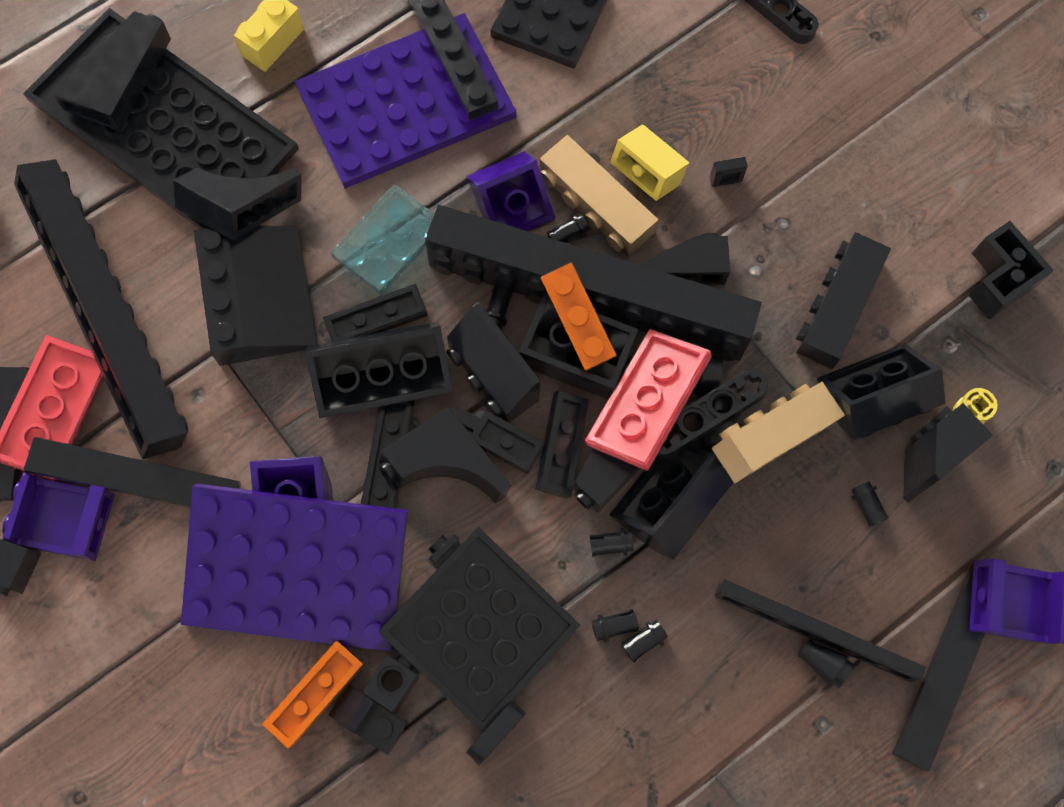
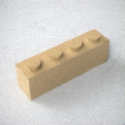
(597, 196)
(777, 431)

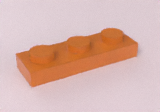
(578, 316)
(313, 695)

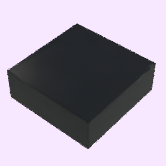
(728, 172)

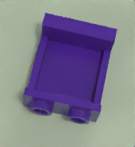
(58, 517)
(1017, 602)

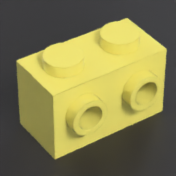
(268, 32)
(649, 162)

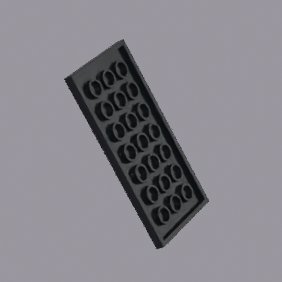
(174, 126)

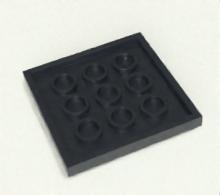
(479, 629)

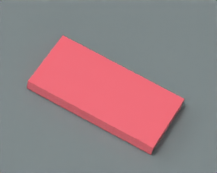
(648, 399)
(51, 400)

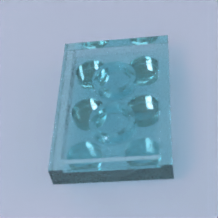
(385, 239)

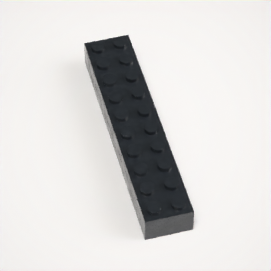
(617, 288)

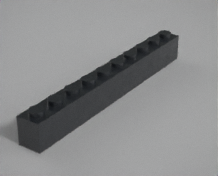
(100, 309)

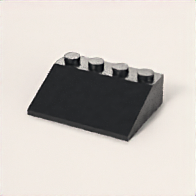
(255, 293)

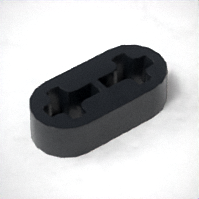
(496, 732)

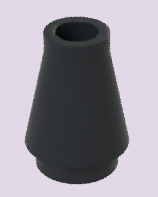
(827, 663)

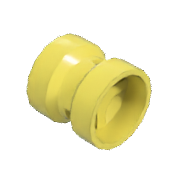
(984, 399)

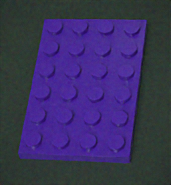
(394, 106)
(292, 566)

